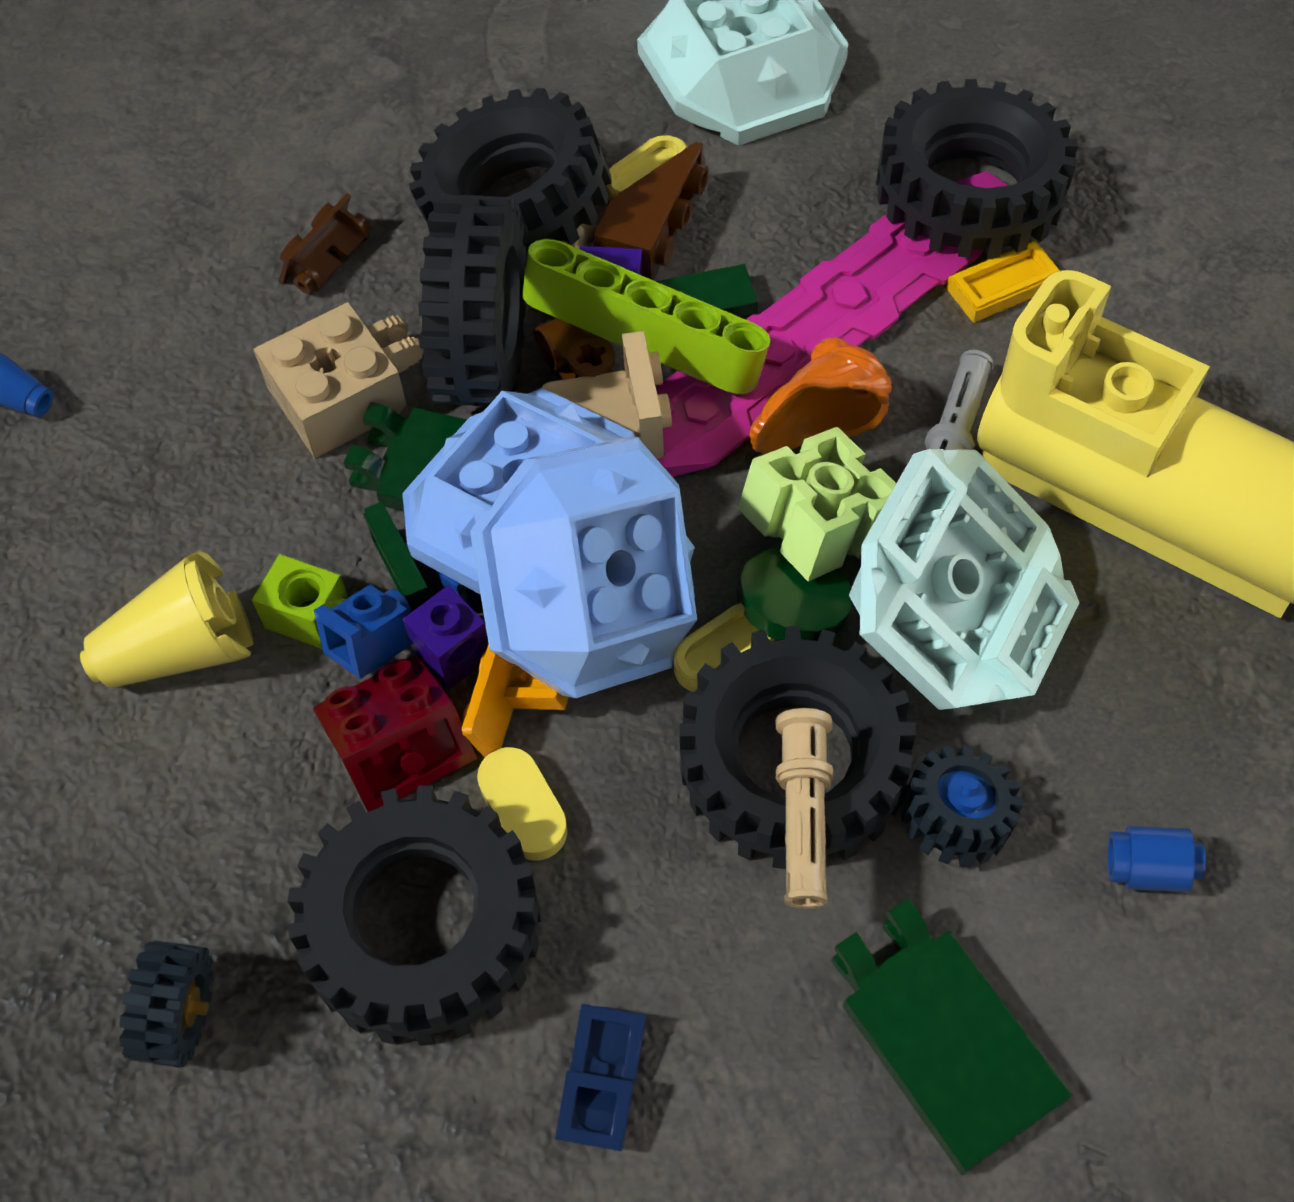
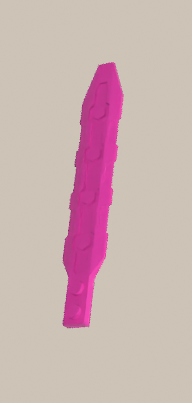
(843, 298)

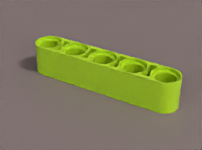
(617, 301)

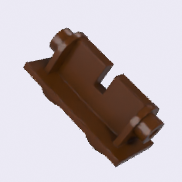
(309, 256)

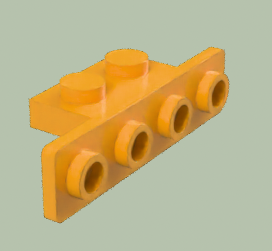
(496, 693)

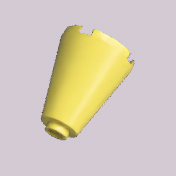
(170, 628)

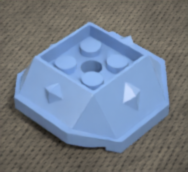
(479, 462)
(546, 561)

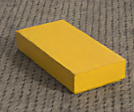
(1001, 281)

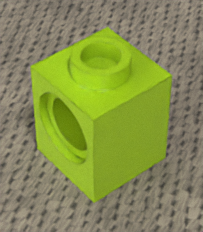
(289, 586)

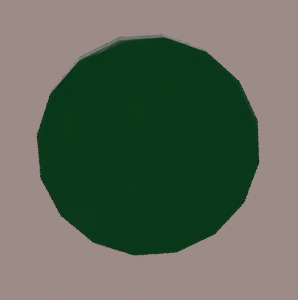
(781, 597)

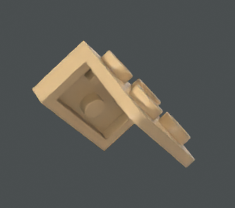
(626, 395)

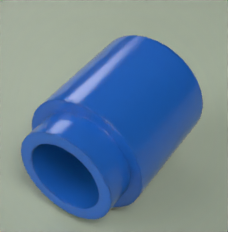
(1155, 858)

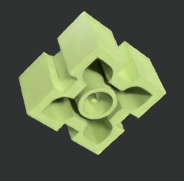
(815, 500)

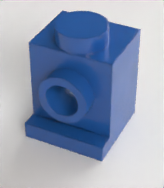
(364, 629)

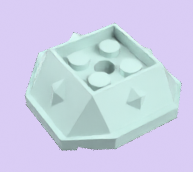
(745, 63)
(962, 583)

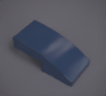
(601, 1077)

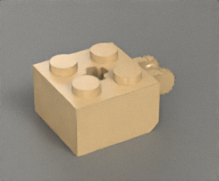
(332, 372)

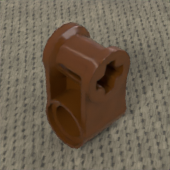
(574, 350)

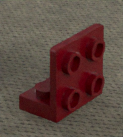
(394, 731)

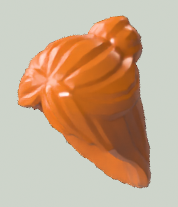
(836, 389)

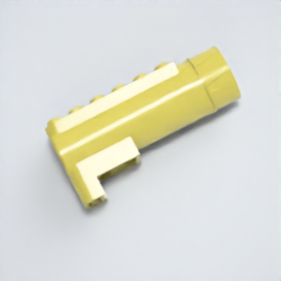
(1127, 445)

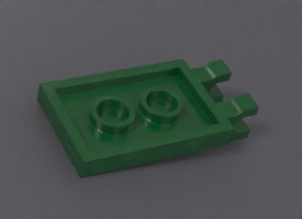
(409, 445)
(947, 1039)

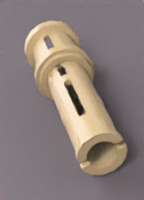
(805, 777)

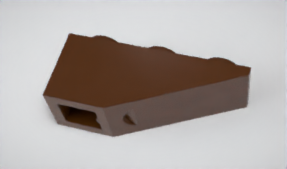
(654, 209)

